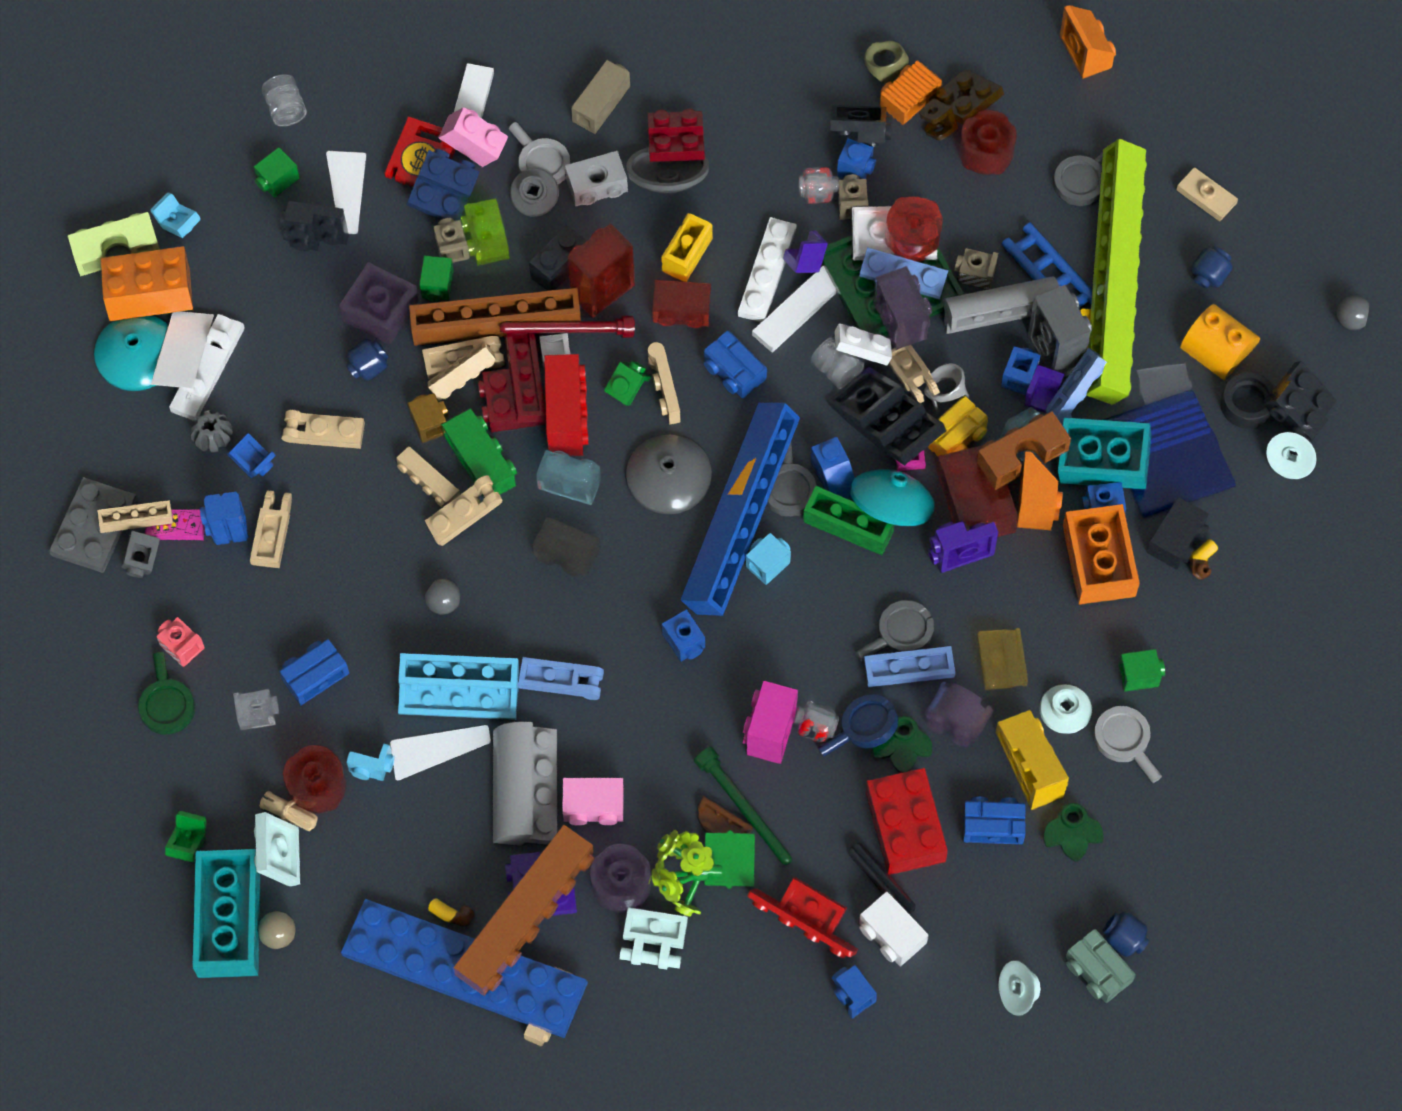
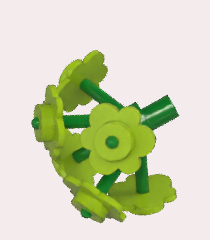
(695, 866)

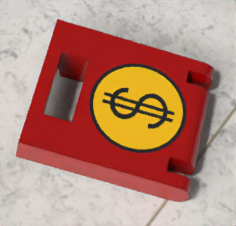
(412, 149)

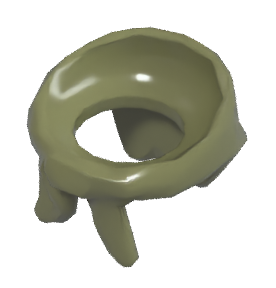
(889, 72)

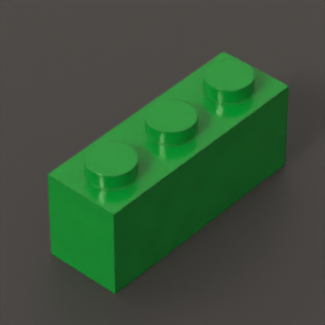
(478, 451)
(846, 521)

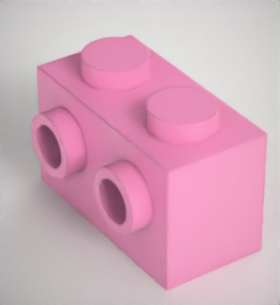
(473, 136)
(593, 800)

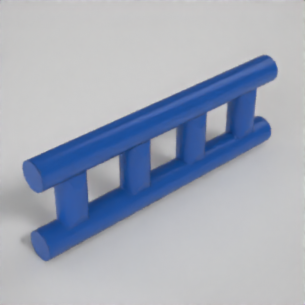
(1034, 269)

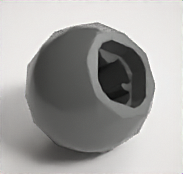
(1353, 312)
(442, 596)

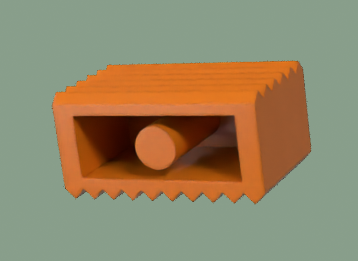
(909, 91)

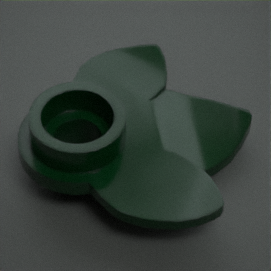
(905, 748)
(1073, 836)

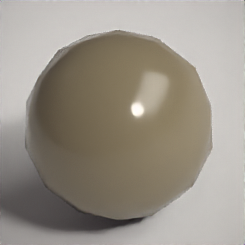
(276, 930)

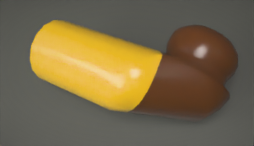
(1199, 559)
(449, 914)

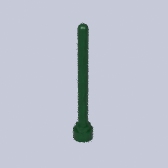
(709, 761)

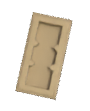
(1207, 194)

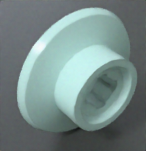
(1288, 464)
(1057, 717)
(1018, 988)

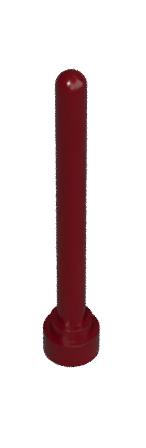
(621, 326)

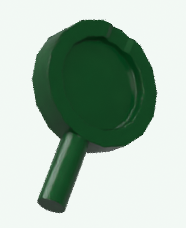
(166, 704)

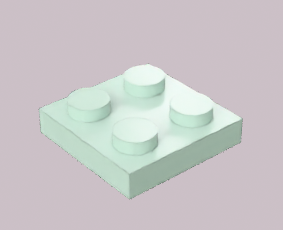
(277, 849)

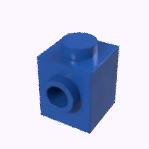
(856, 160)
(1103, 495)
(684, 636)

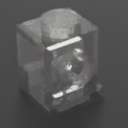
(253, 718)

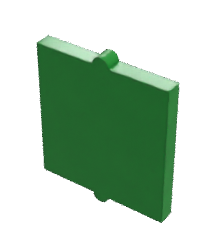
(735, 855)

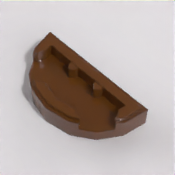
(718, 820)

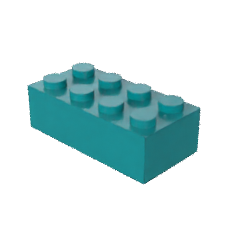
(226, 914)

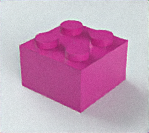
(770, 721)

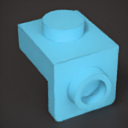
(173, 216)
(366, 766)

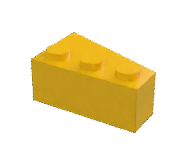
(1032, 759)

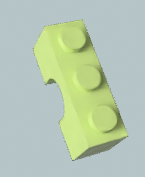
(92, 244)

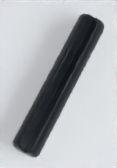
(879, 876)

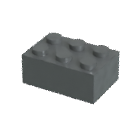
(1059, 330)

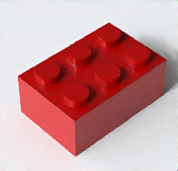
(566, 404)
(906, 821)

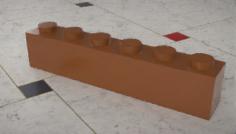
(483, 316)
(524, 910)

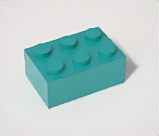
(1106, 453)

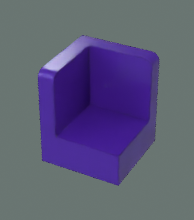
(809, 255)
(1043, 388)

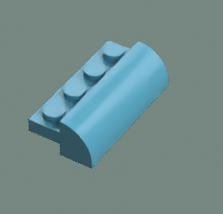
(458, 686)

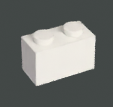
(892, 929)

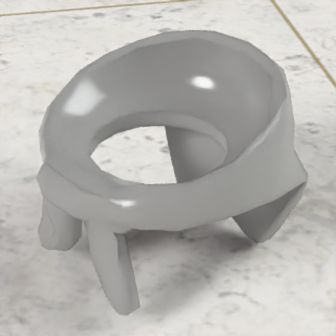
(948, 371)

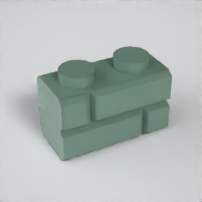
(1099, 966)

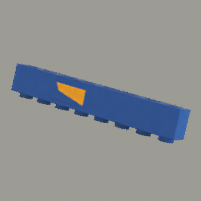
(740, 509)

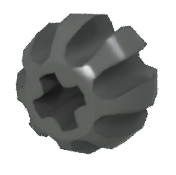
(219, 435)

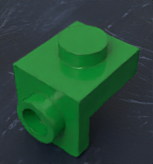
(627, 381)
(187, 836)

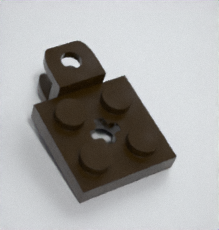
(953, 104)

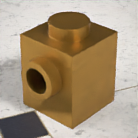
(428, 416)

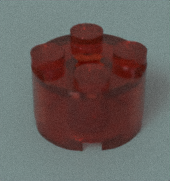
(987, 143)
(913, 228)
(301, 772)

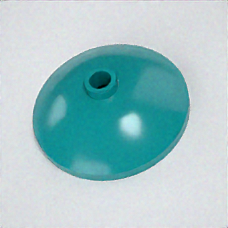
(127, 365)
(892, 497)

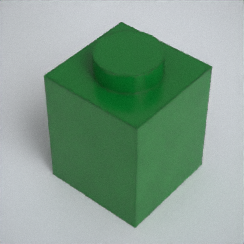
(276, 173)
(436, 278)
(1141, 670)

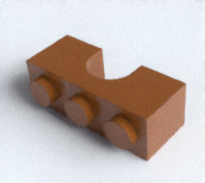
(1042, 435)

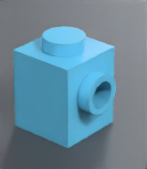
(768, 557)

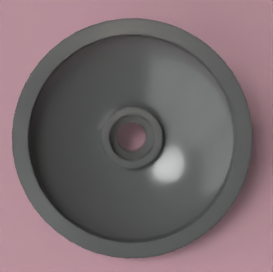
(665, 175)
(673, 488)

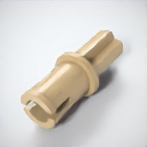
(288, 811)

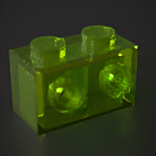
(486, 232)

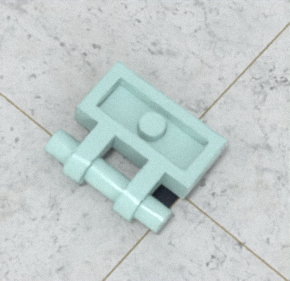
(655, 929)

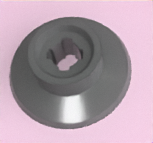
(534, 205)

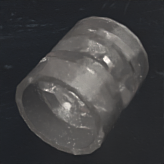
(284, 100)
(839, 365)

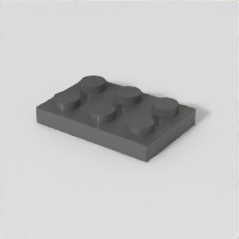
(80, 535)

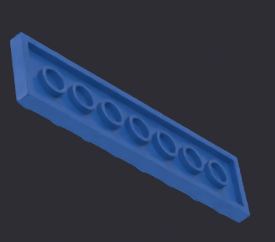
(428, 953)

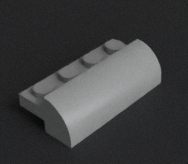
(994, 305)
(524, 784)

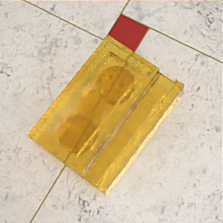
(1002, 659)

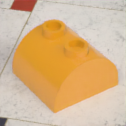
(1219, 341)

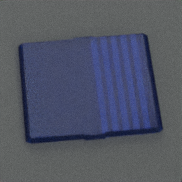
(1182, 454)

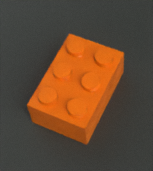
(146, 283)
(1100, 554)

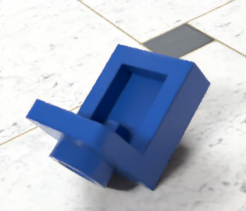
(251, 456)

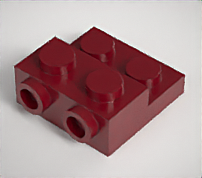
(676, 135)
(500, 403)

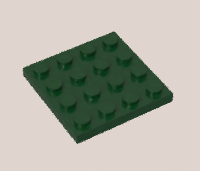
(858, 292)

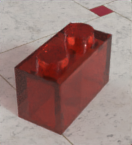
(681, 303)

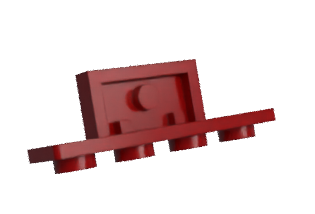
(809, 911)

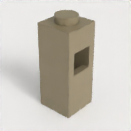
(601, 96)

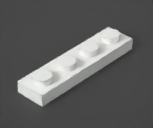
(767, 270)

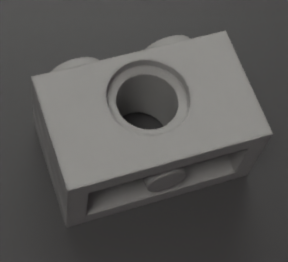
(603, 167)

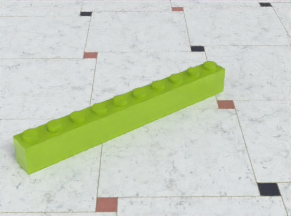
(1117, 268)

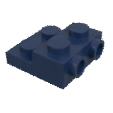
(443, 186)

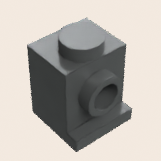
(142, 544)

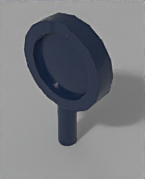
(865, 723)

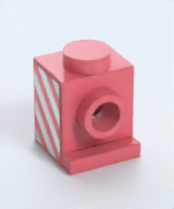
(181, 649)

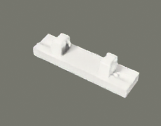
(223, 332)

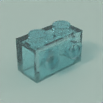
(568, 476)

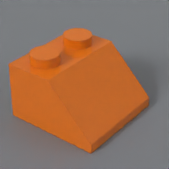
(1086, 41)
(1038, 495)

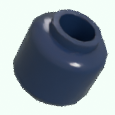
(1211, 267)
(367, 359)
(1126, 934)

